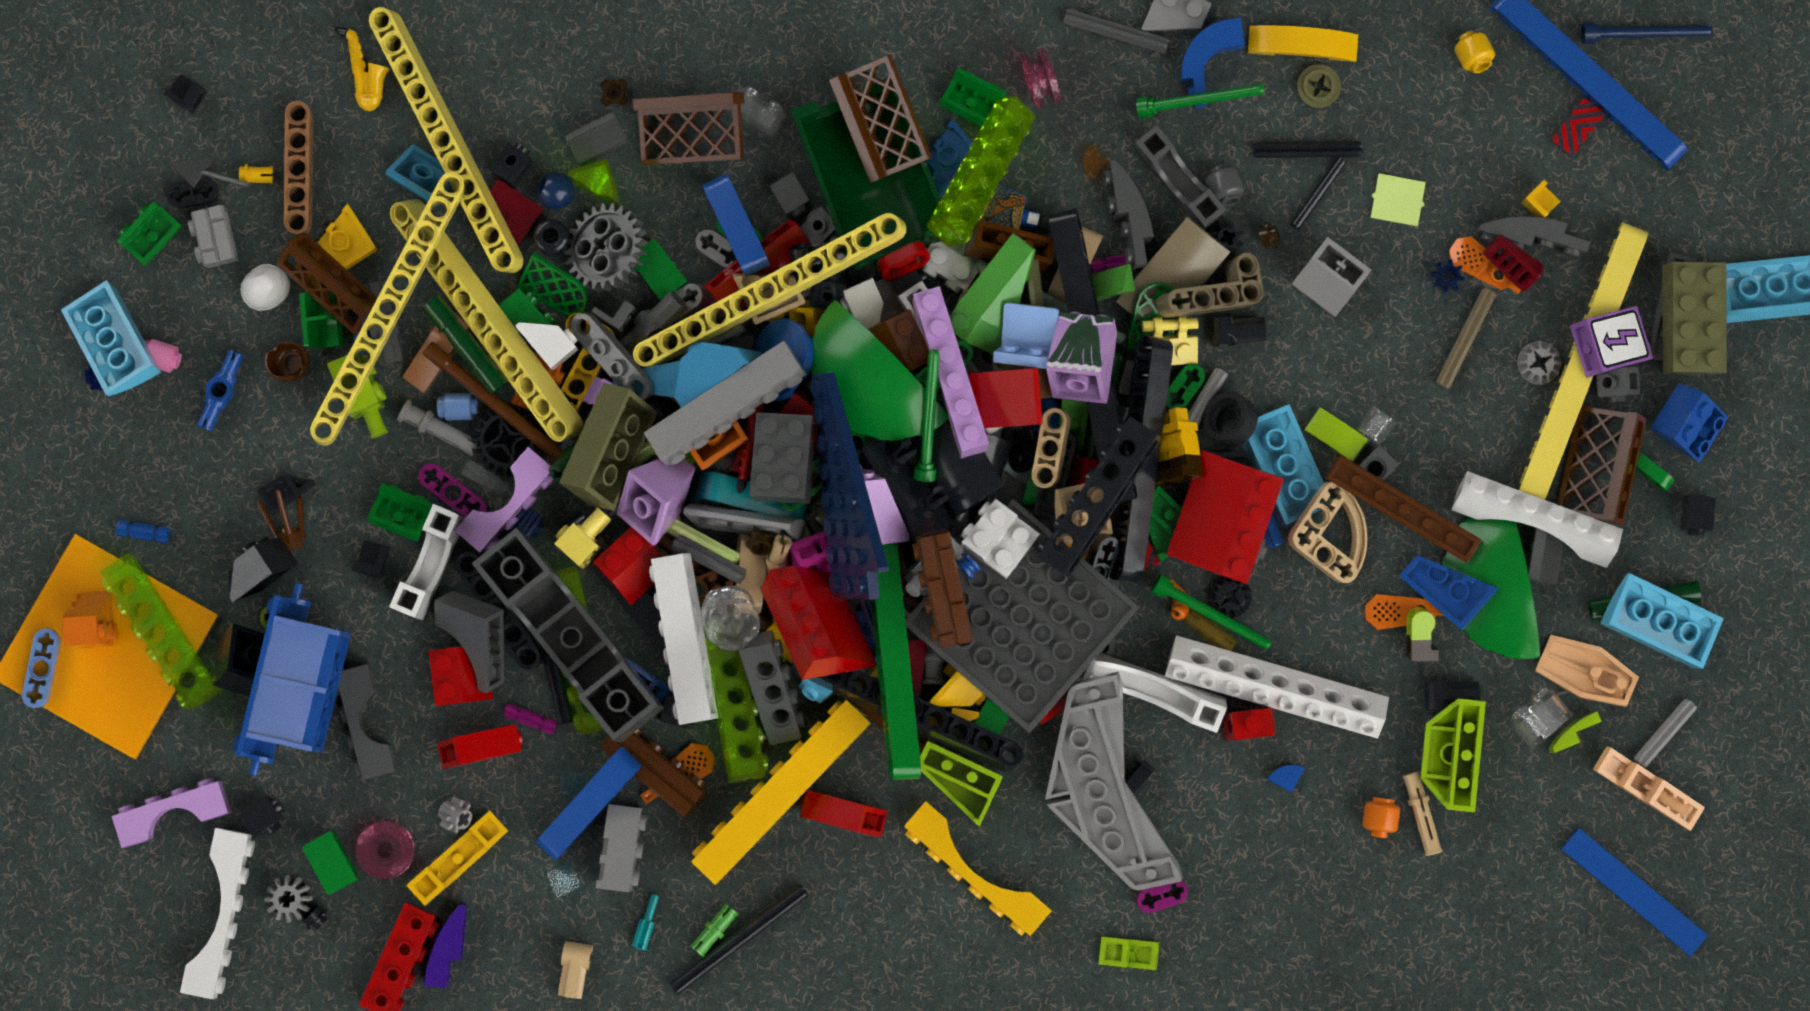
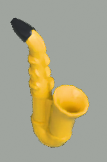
(367, 84)

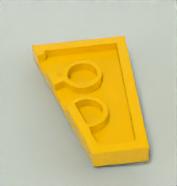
(346, 241)

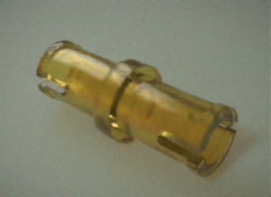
(1210, 631)

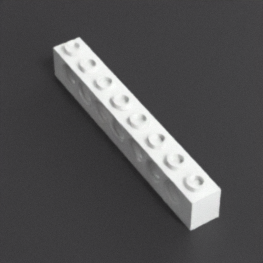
(1277, 687)

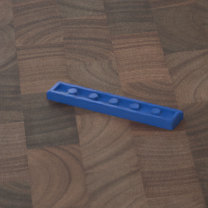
(1634, 892)

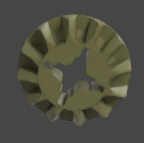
(1314, 74)

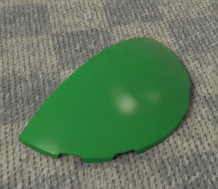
(873, 384)
(1509, 618)

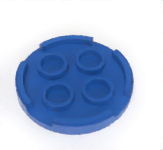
(795, 337)

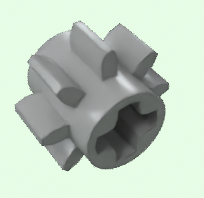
(455, 814)

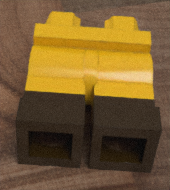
(1178, 450)

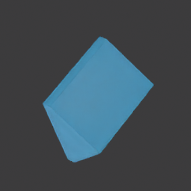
(417, 172)

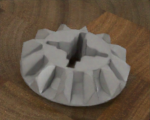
(1527, 358)

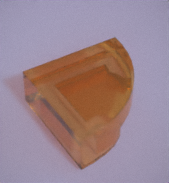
(1094, 162)

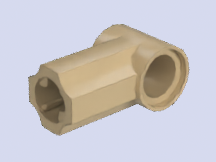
(575, 965)

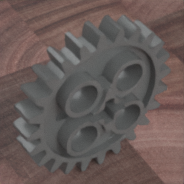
(606, 247)

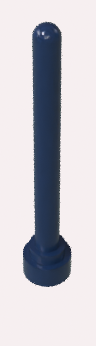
(1596, 32)

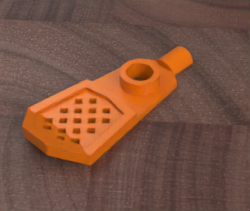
(1485, 268)
(1405, 605)
(649, 795)

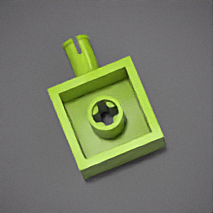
(370, 398)

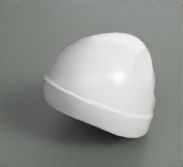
(265, 287)

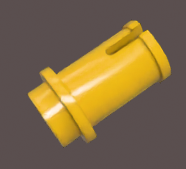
(254, 174)

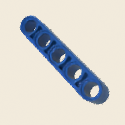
(588, 803)

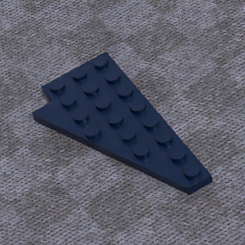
(850, 524)

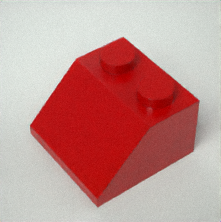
(628, 565)
(454, 678)

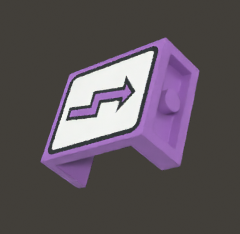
(1611, 341)

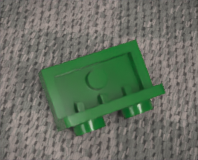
(971, 96)
(149, 232)
(399, 512)

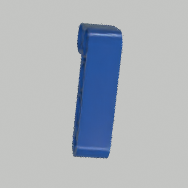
(735, 225)

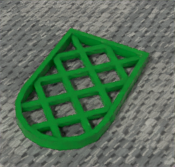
(564, 276)
(1133, 327)

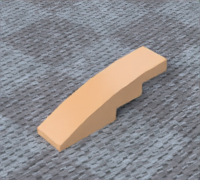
(1648, 788)

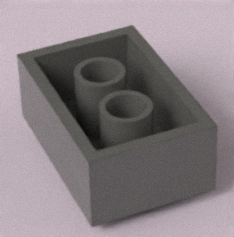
(783, 458)

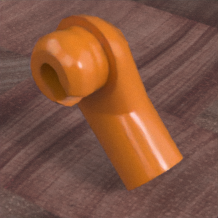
(1178, 610)

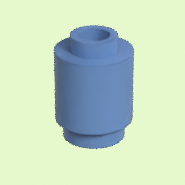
(457, 406)

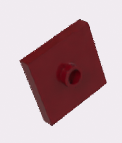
(516, 210)

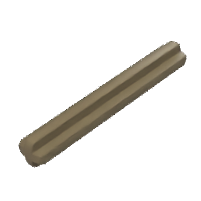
(1466, 338)

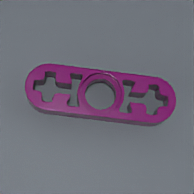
(441, 474)

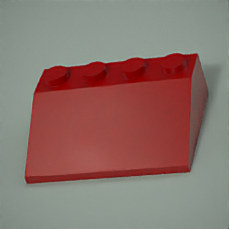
(1225, 517)
(814, 624)

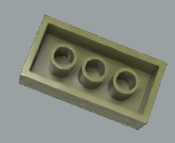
(1694, 318)
(608, 446)

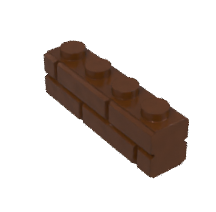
(944, 588)
(661, 774)

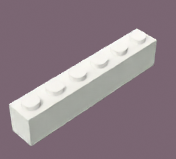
(684, 638)

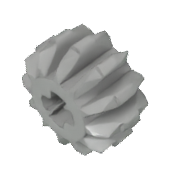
(282, 890)

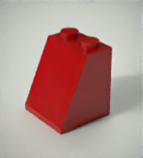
(1007, 397)

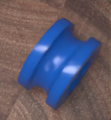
(967, 565)

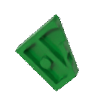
(1163, 521)

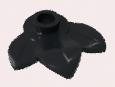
(1023, 444)

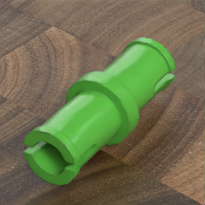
(714, 930)

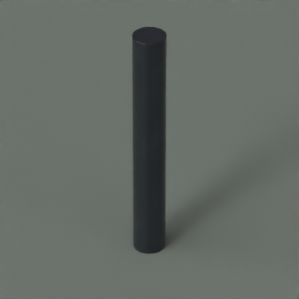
(1318, 193)

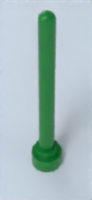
(1149, 106)
(925, 469)
(1165, 588)

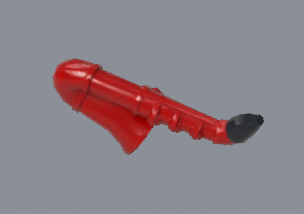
(747, 450)

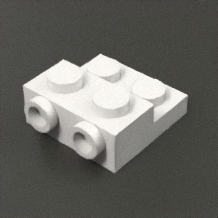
(951, 266)
(999, 538)

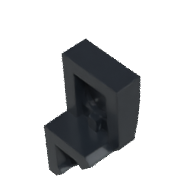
(290, 488)

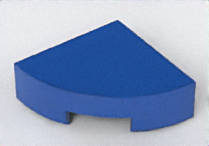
(1286, 776)

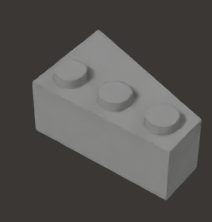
(621, 848)

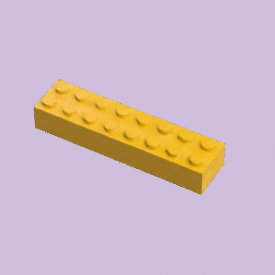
(785, 787)

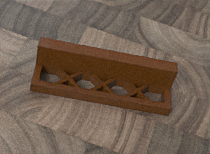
(330, 277)

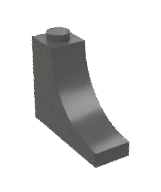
(479, 632)

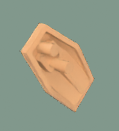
(1586, 671)

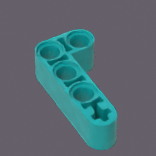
(722, 490)

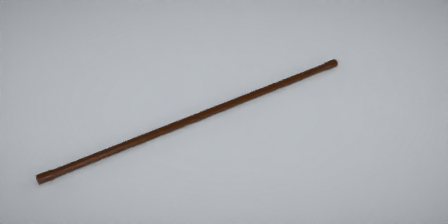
(446, 363)

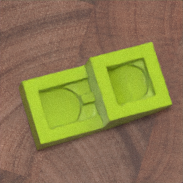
(1336, 435)
(1569, 737)
(1129, 953)

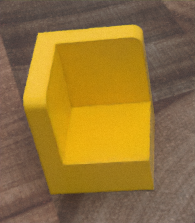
(1540, 201)

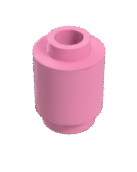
(165, 354)

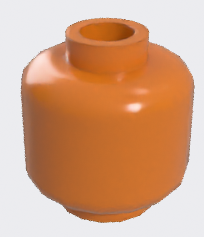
(1381, 817)

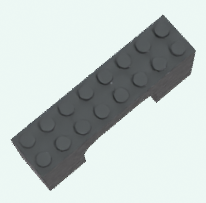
(568, 635)

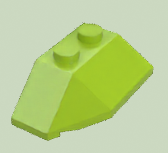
(1454, 754)

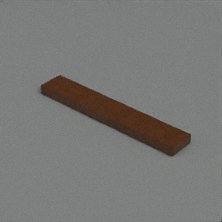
(1403, 508)

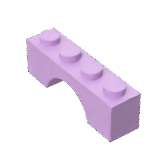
(483, 528)
(138, 824)

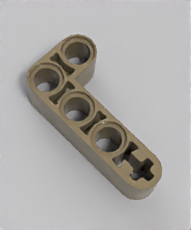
(1210, 294)

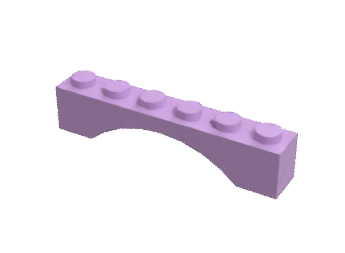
(952, 375)

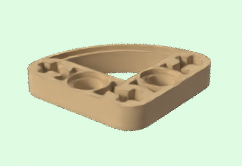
(1315, 541)

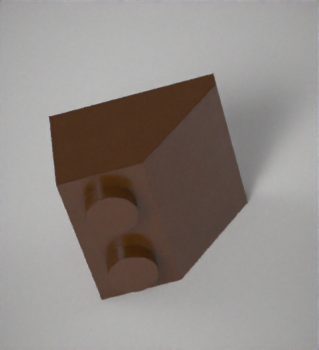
(903, 339)

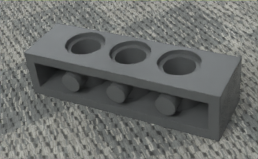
(777, 726)

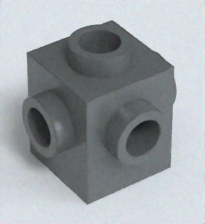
(819, 226)
(1618, 383)

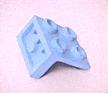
(1026, 335)

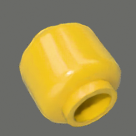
(1474, 51)

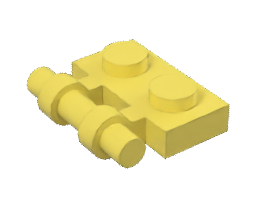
(1184, 346)

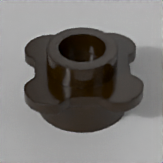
(619, 86)
(1269, 235)
(760, 542)

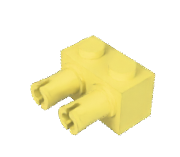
(579, 541)

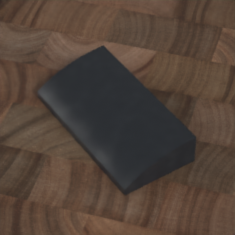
(964, 479)

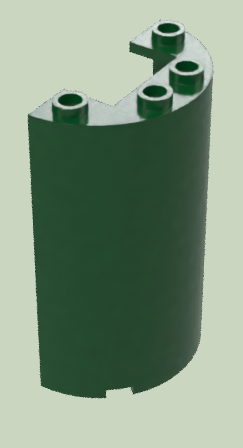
(845, 183)

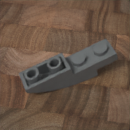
(1128, 206)
(1525, 230)

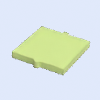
(1398, 199)

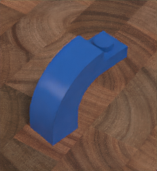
(1214, 39)

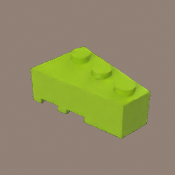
(960, 780)

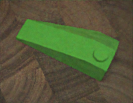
(980, 311)

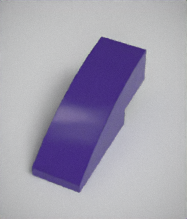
(446, 948)

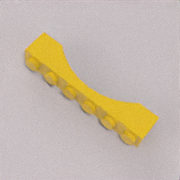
(1020, 906)

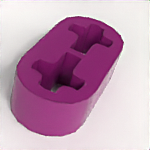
(1164, 902)

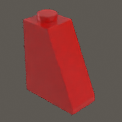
(479, 746)
(843, 813)

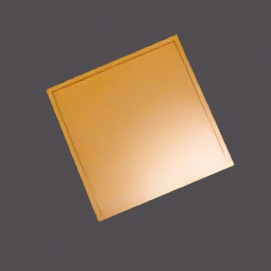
(102, 690)

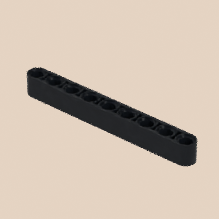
(1148, 407)
(923, 709)

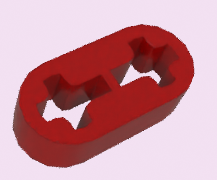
(903, 261)

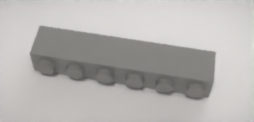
(725, 403)

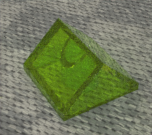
(598, 180)

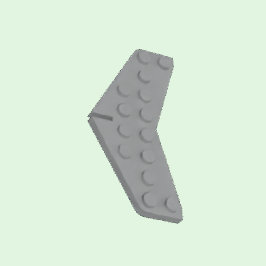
(1100, 803)

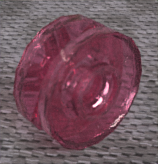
(1040, 78)
(368, 850)

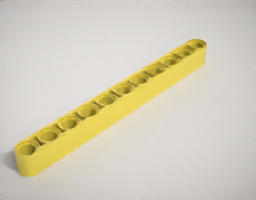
(437, 130)
(782, 290)
(388, 294)
(493, 328)
(1574, 384)

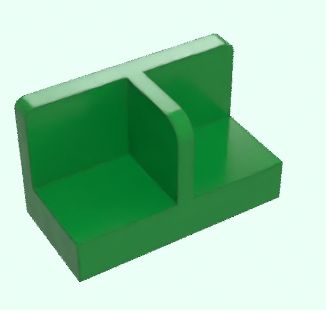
(659, 270)
(319, 326)
(330, 862)

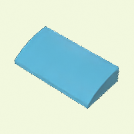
(1768, 289)
(110, 339)
(1282, 450)
(1662, 621)

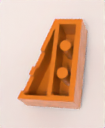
(90, 622)

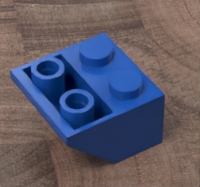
(1689, 421)

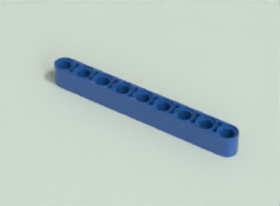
(1591, 79)

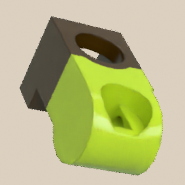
(1418, 636)

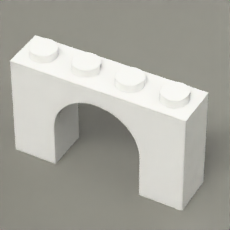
(418, 591)

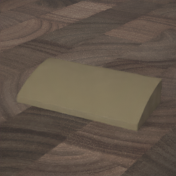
(1181, 262)

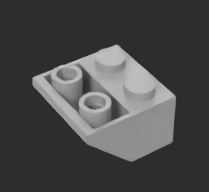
(1331, 277)

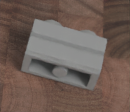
(213, 236)

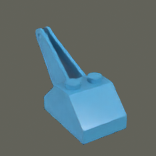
(696, 371)

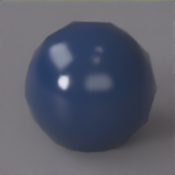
(555, 191)

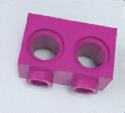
(810, 553)

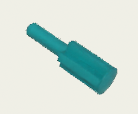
(645, 925)

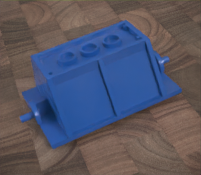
(292, 683)

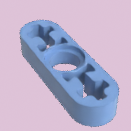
(45, 689)

